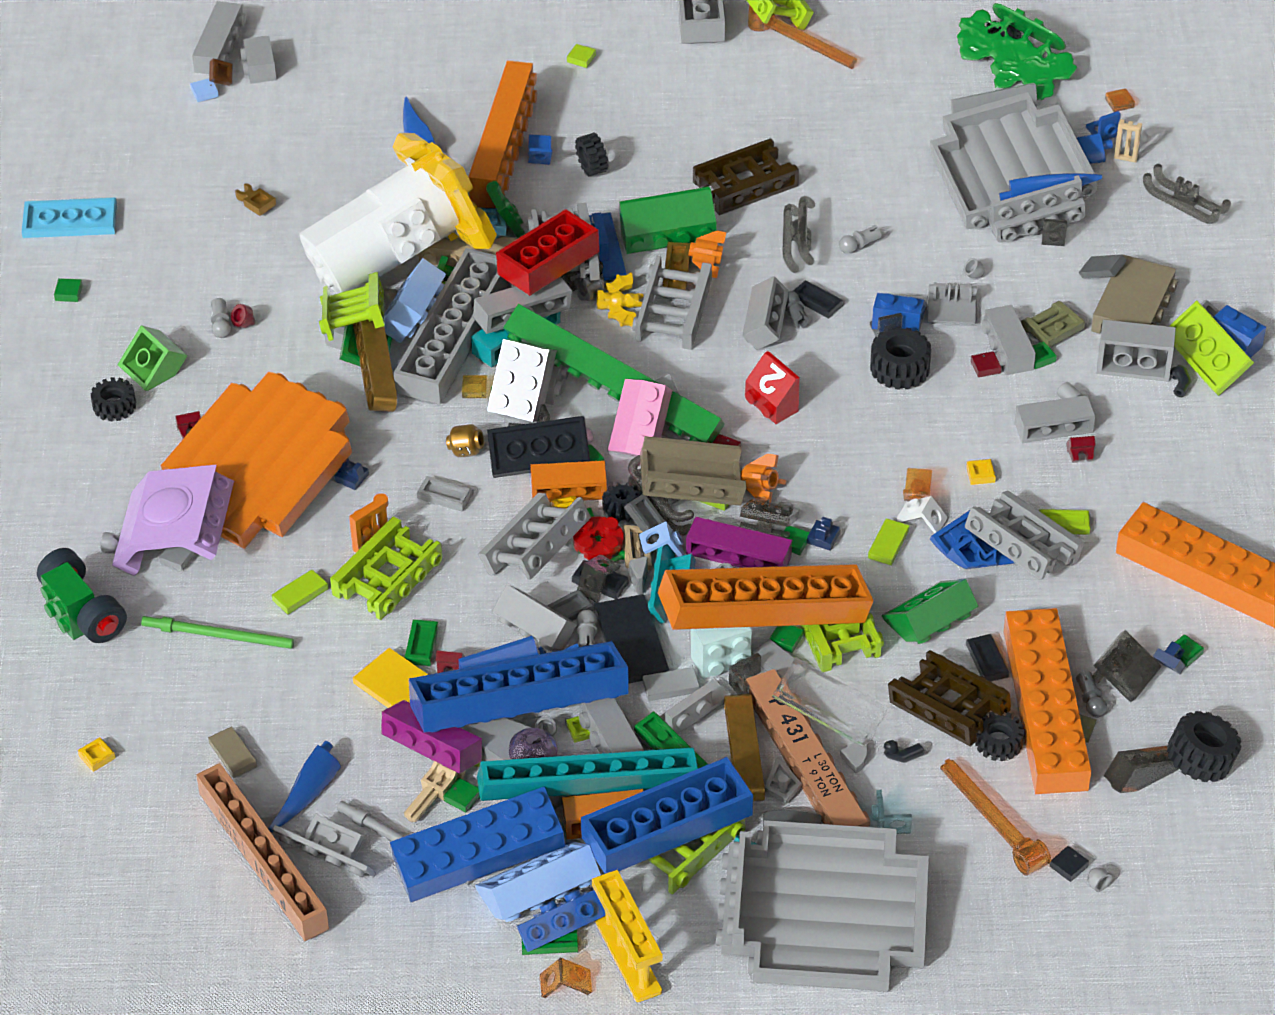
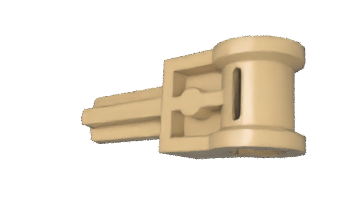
(434, 784)

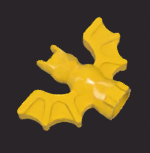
(616, 300)

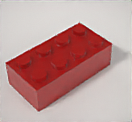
(547, 252)

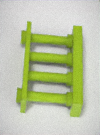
(796, 10)
(353, 306)
(696, 860)

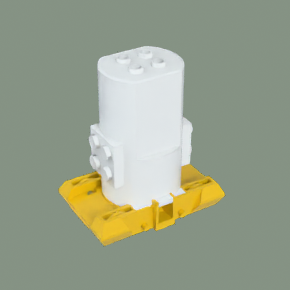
(397, 218)

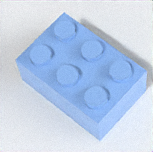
(412, 300)

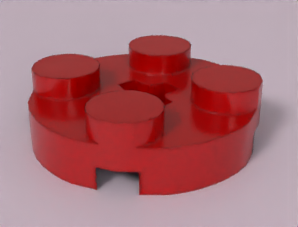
(599, 526)

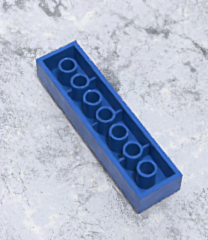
(518, 686)

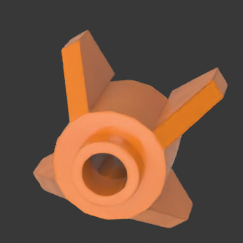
(707, 250)
(761, 476)

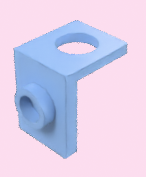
(666, 536)

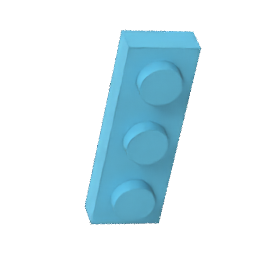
(496, 220)

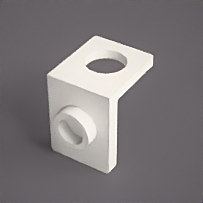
(922, 508)

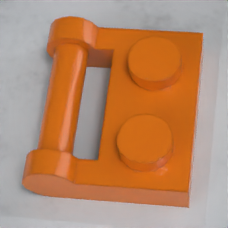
(364, 523)

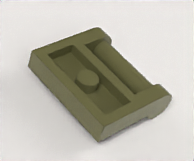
(1055, 329)

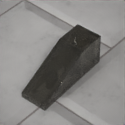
(1139, 768)

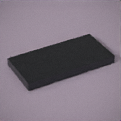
(543, 442)
(633, 633)

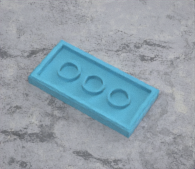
(69, 217)

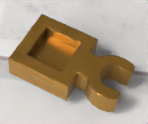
(256, 201)

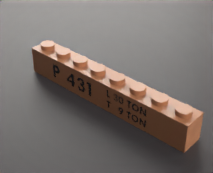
(805, 755)
(262, 852)

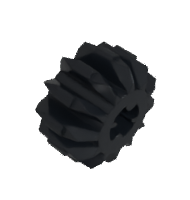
(617, 498)

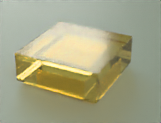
(474, 386)

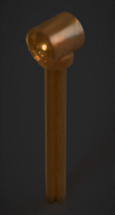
(801, 37)
(1027, 854)

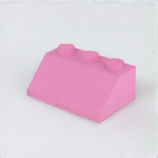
(639, 414)

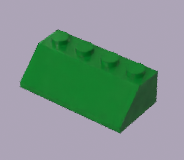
(666, 218)

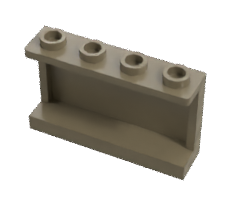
(1136, 294)
(691, 470)

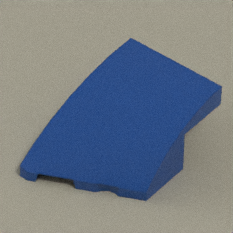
(965, 547)

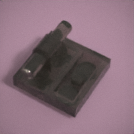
(768, 515)
(1126, 666)

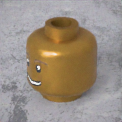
(465, 440)

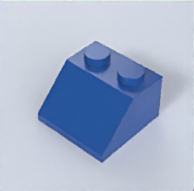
(910, 308)
(1242, 329)

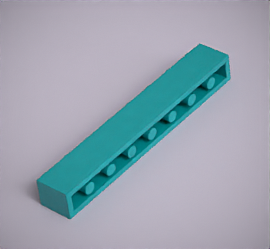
(583, 773)

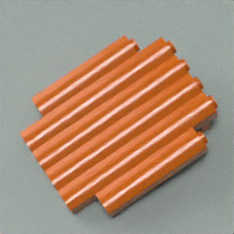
(275, 447)

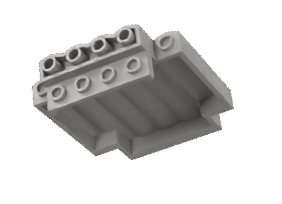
(1006, 143)
(823, 905)

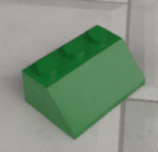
(932, 610)

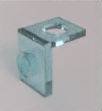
(884, 821)

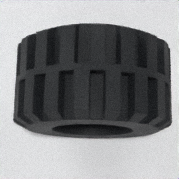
(900, 358)
(1204, 746)

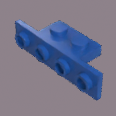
(609, 247)
(560, 918)

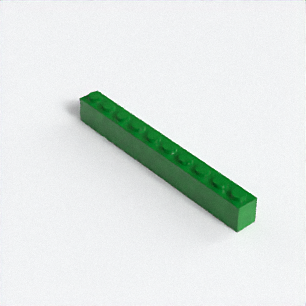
(607, 372)

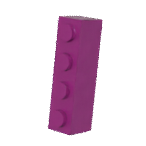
(736, 545)
(449, 746)

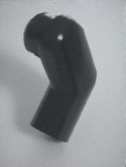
(1184, 380)
(902, 755)

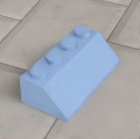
(539, 880)

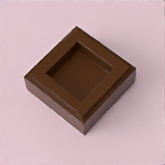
(220, 72)

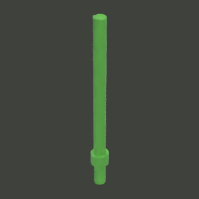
(168, 624)

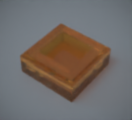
(1119, 100)

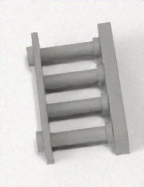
(691, 314)
(524, 525)

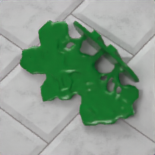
(1012, 57)

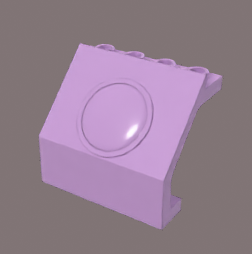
(174, 511)

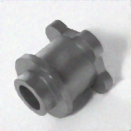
(588, 288)

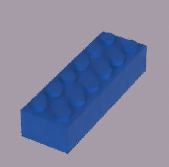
(667, 816)
(477, 844)

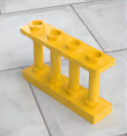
(627, 936)

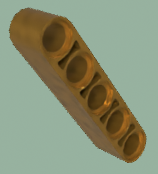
(375, 366)
(744, 742)

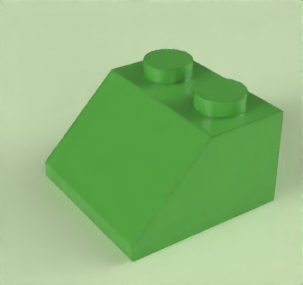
(151, 358)

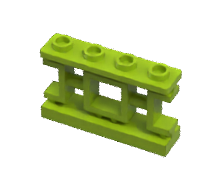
(374, 555)
(819, 634)

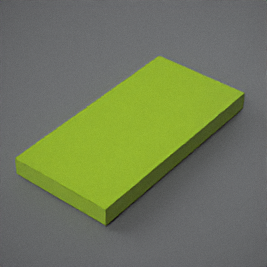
(1209, 348)

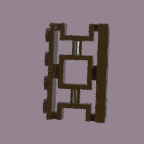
(749, 189)
(938, 711)

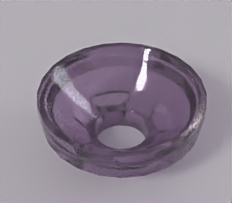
(521, 749)

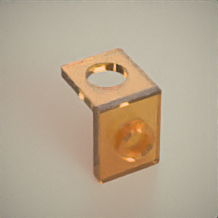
(917, 484)
(566, 974)

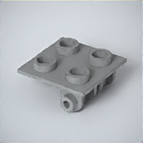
(952, 304)

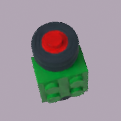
(74, 602)

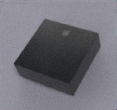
(1069, 863)

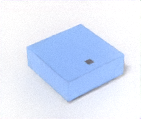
(204, 90)

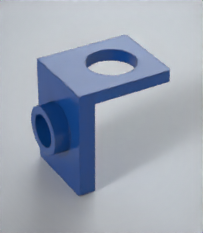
(1106, 125)
(539, 149)

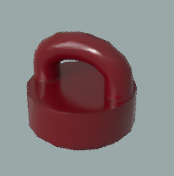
(242, 316)

